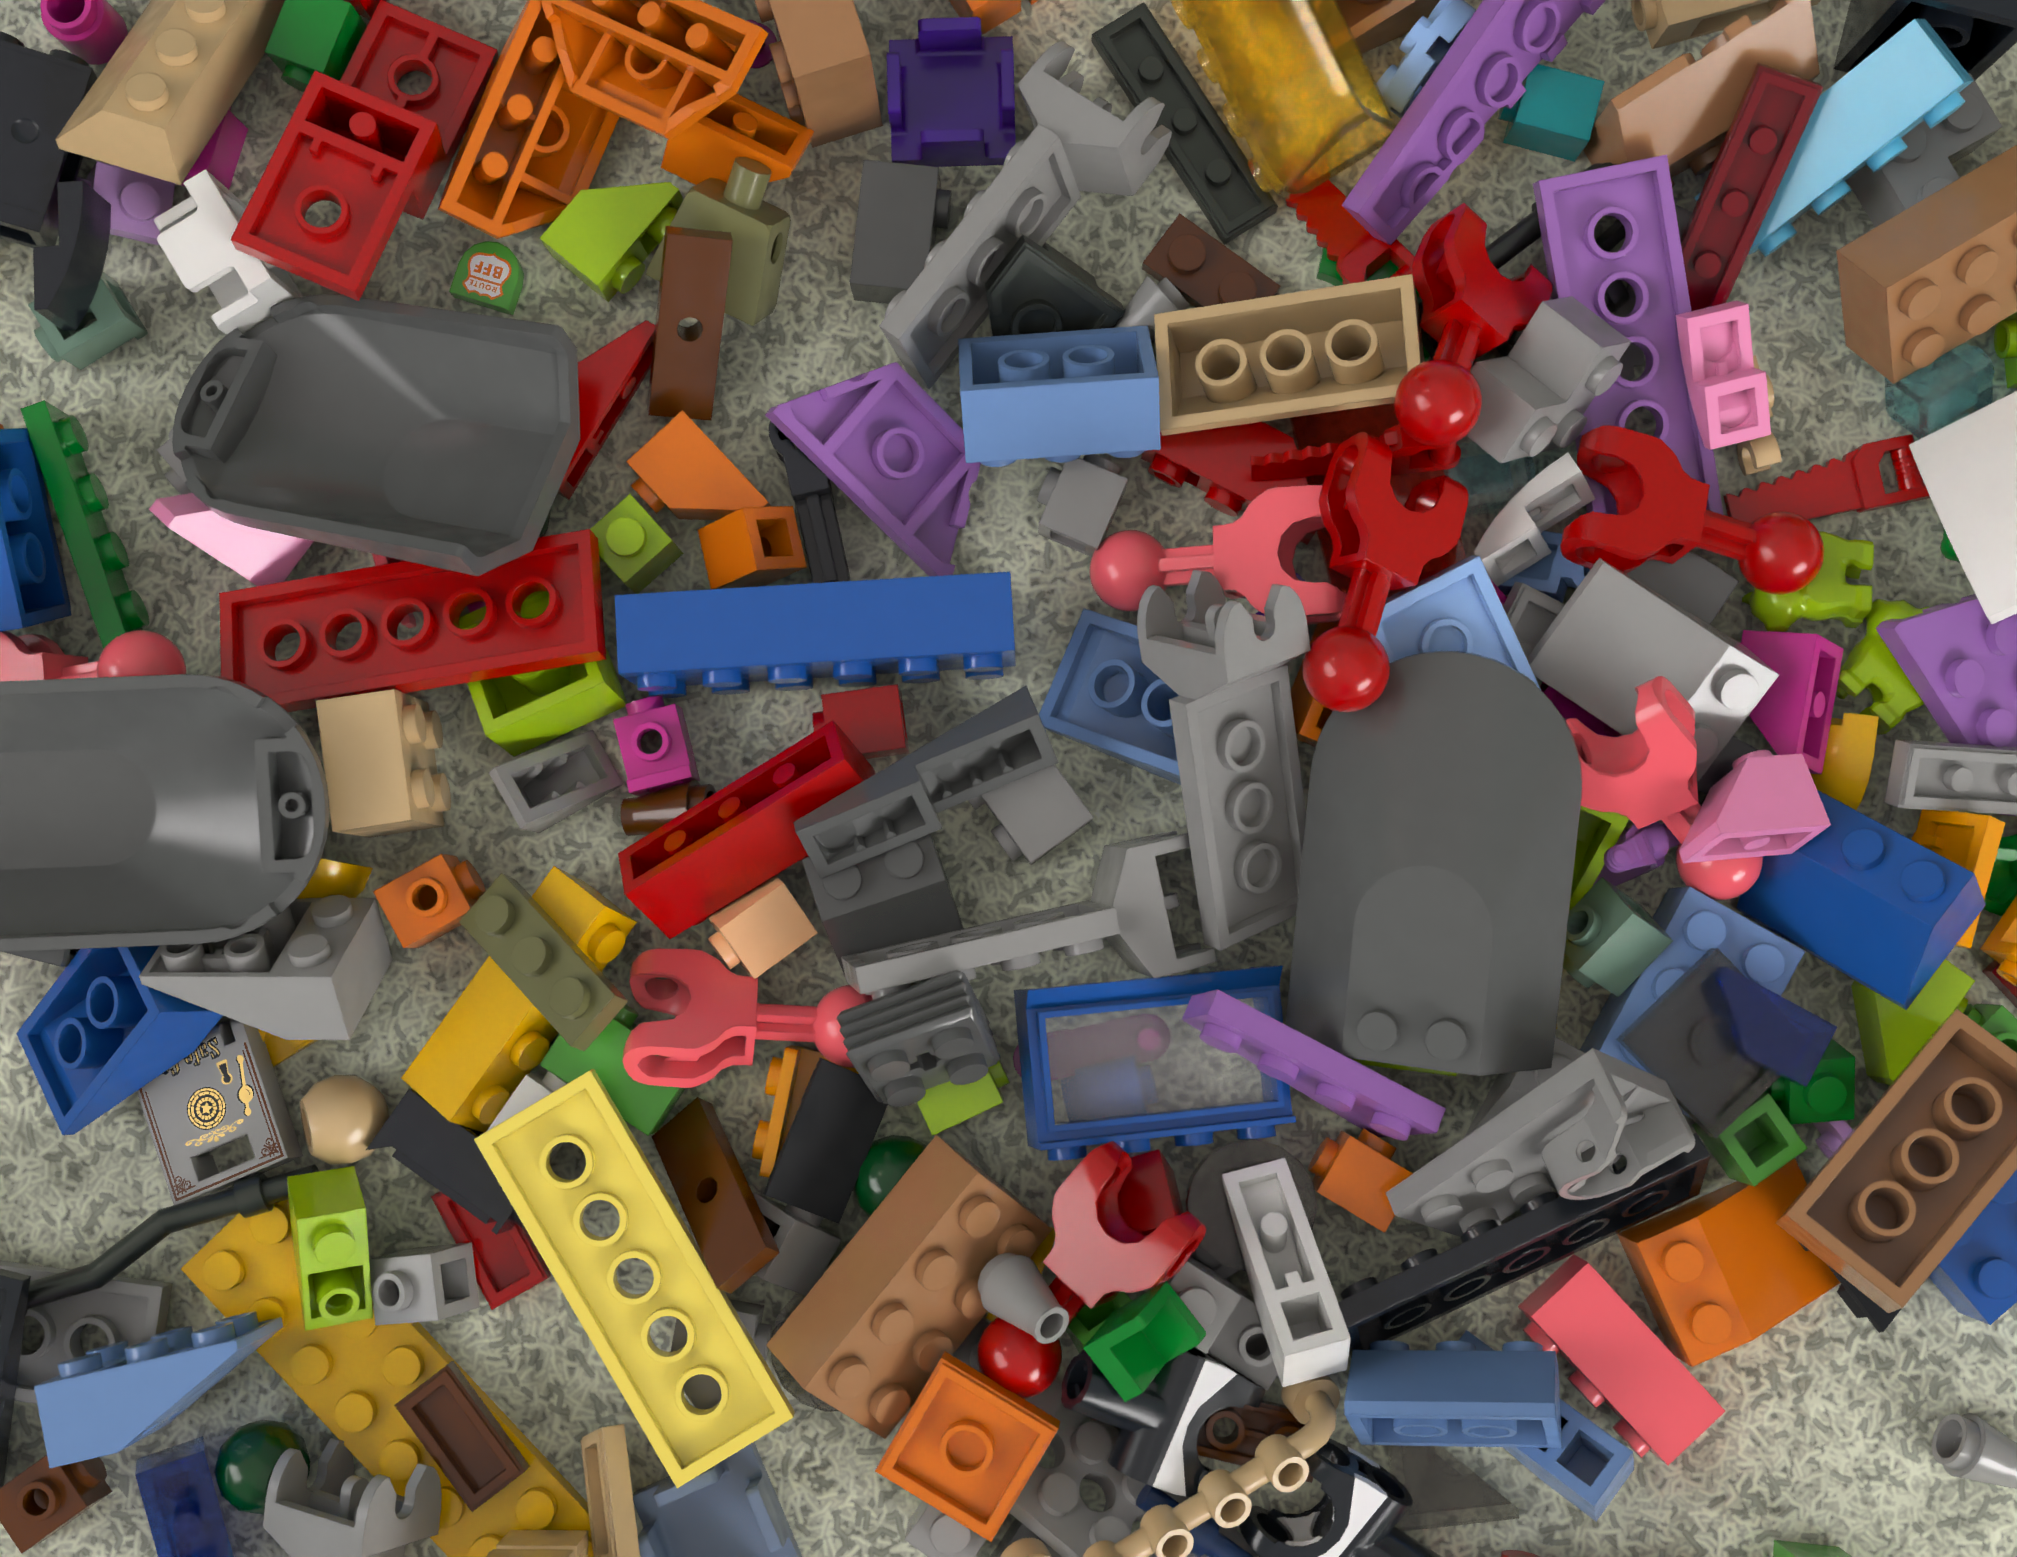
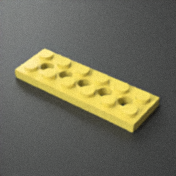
(618, 1321)

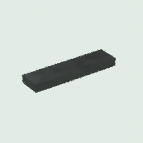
(1200, 142)

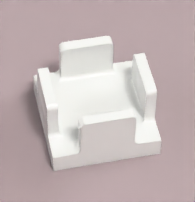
(201, 251)

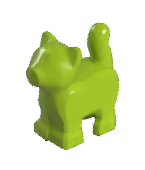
(1827, 594)
(1875, 668)

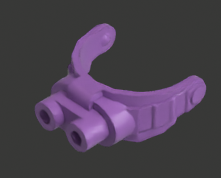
(1637, 853)

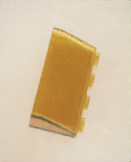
(1290, 87)

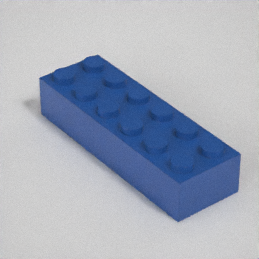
(816, 632)

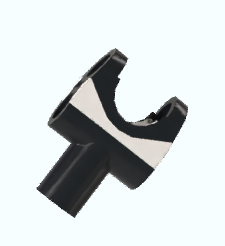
(1164, 1420)
(1351, 1519)

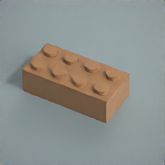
(1933, 272)
(1915, 1166)
(904, 1288)

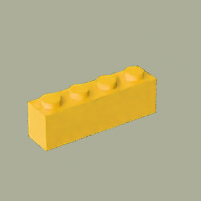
(494, 1029)

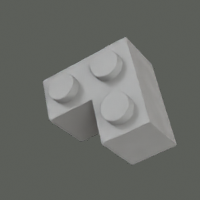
(1927, 160)
(1547, 381)

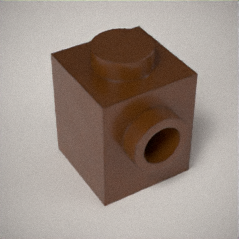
(49, 1498)

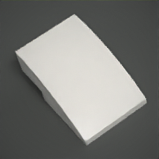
(1974, 490)

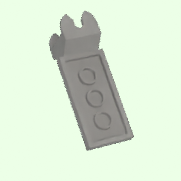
(1070, 151)
(1234, 748)
(1123, 908)
(347, 1512)

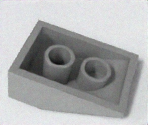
(1625, 634)

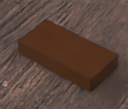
(462, 1436)

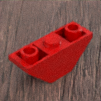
(1220, 463)

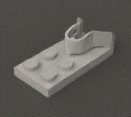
(1550, 1137)

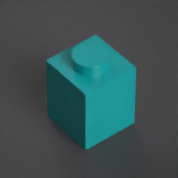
(1553, 113)

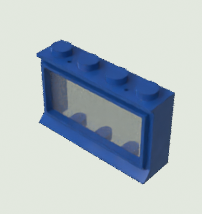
(1128, 1069)

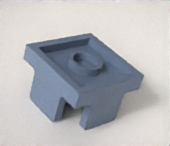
(716, 1514)

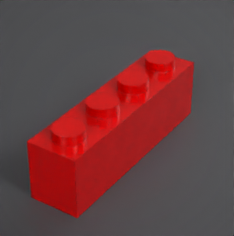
(738, 833)

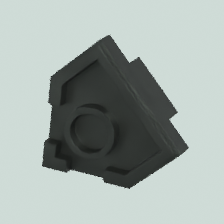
(1045, 293)

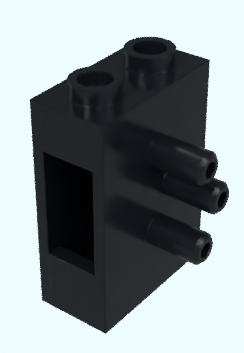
(35, 104)

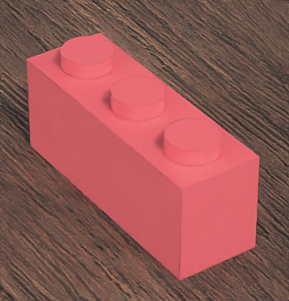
(1619, 1361)

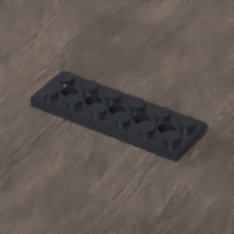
(1506, 1253)

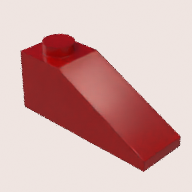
(605, 389)

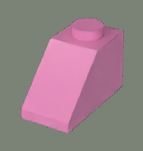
(251, 552)
(1757, 810)

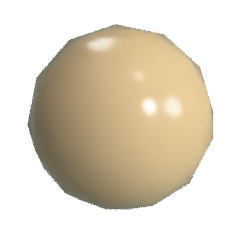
(342, 1118)

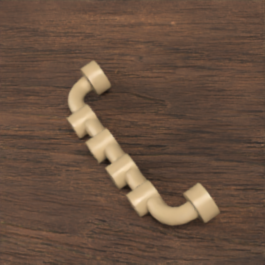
(1222, 1492)

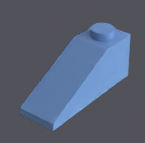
(1587, 1466)

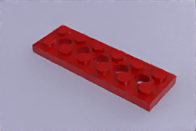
(441, 652)

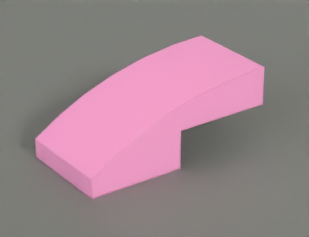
(1720, 375)

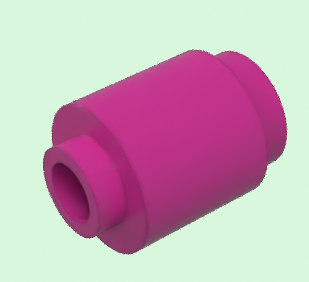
(85, 27)

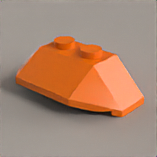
(653, 58)
(527, 140)

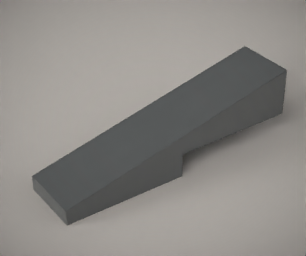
(907, 796)

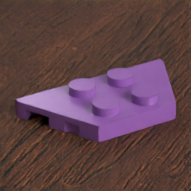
(890, 456)
(1961, 669)

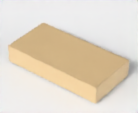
(609, 1493)

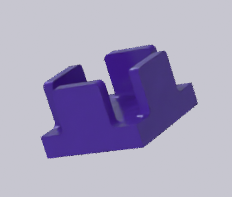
(951, 95)

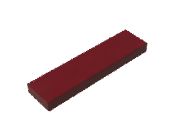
(1744, 181)

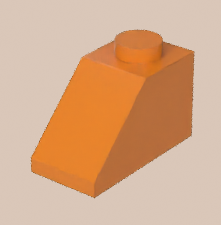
(733, 131)
(690, 474)

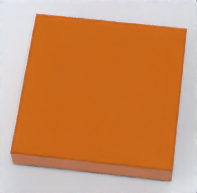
(968, 1446)

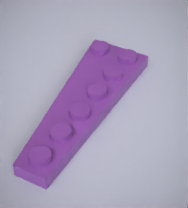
(1450, 112)

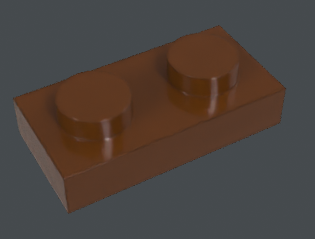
(1204, 267)

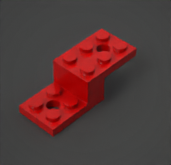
(365, 150)

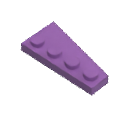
(1312, 1068)

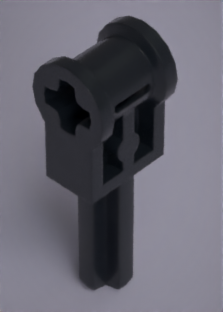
(815, 511)

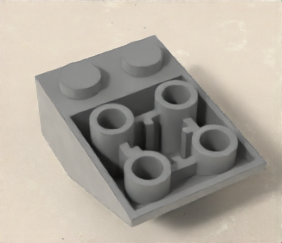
(292, 977)

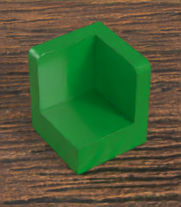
(1142, 1338)

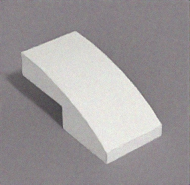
(1515, 535)

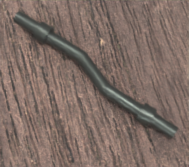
(248, 1197)

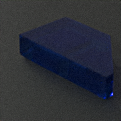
(1773, 1028)

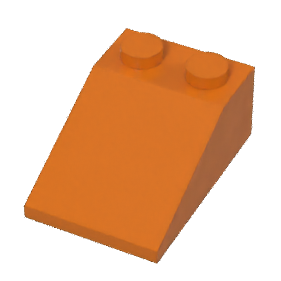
(1724, 1267)

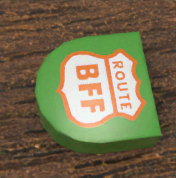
(489, 277)

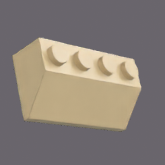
(170, 84)
(1286, 354)

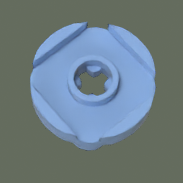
(1423, 50)

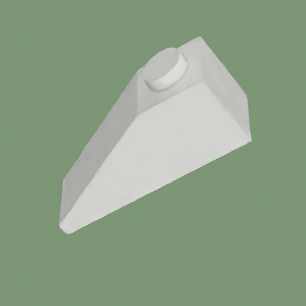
(1286, 1274)

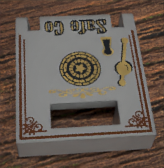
(212, 1100)

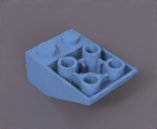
(133, 1390)

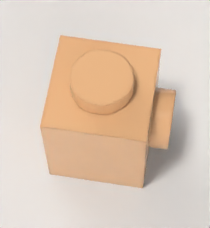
(760, 928)

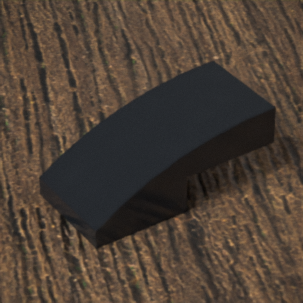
(70, 272)

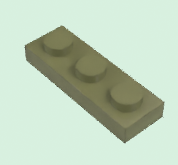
(543, 962)

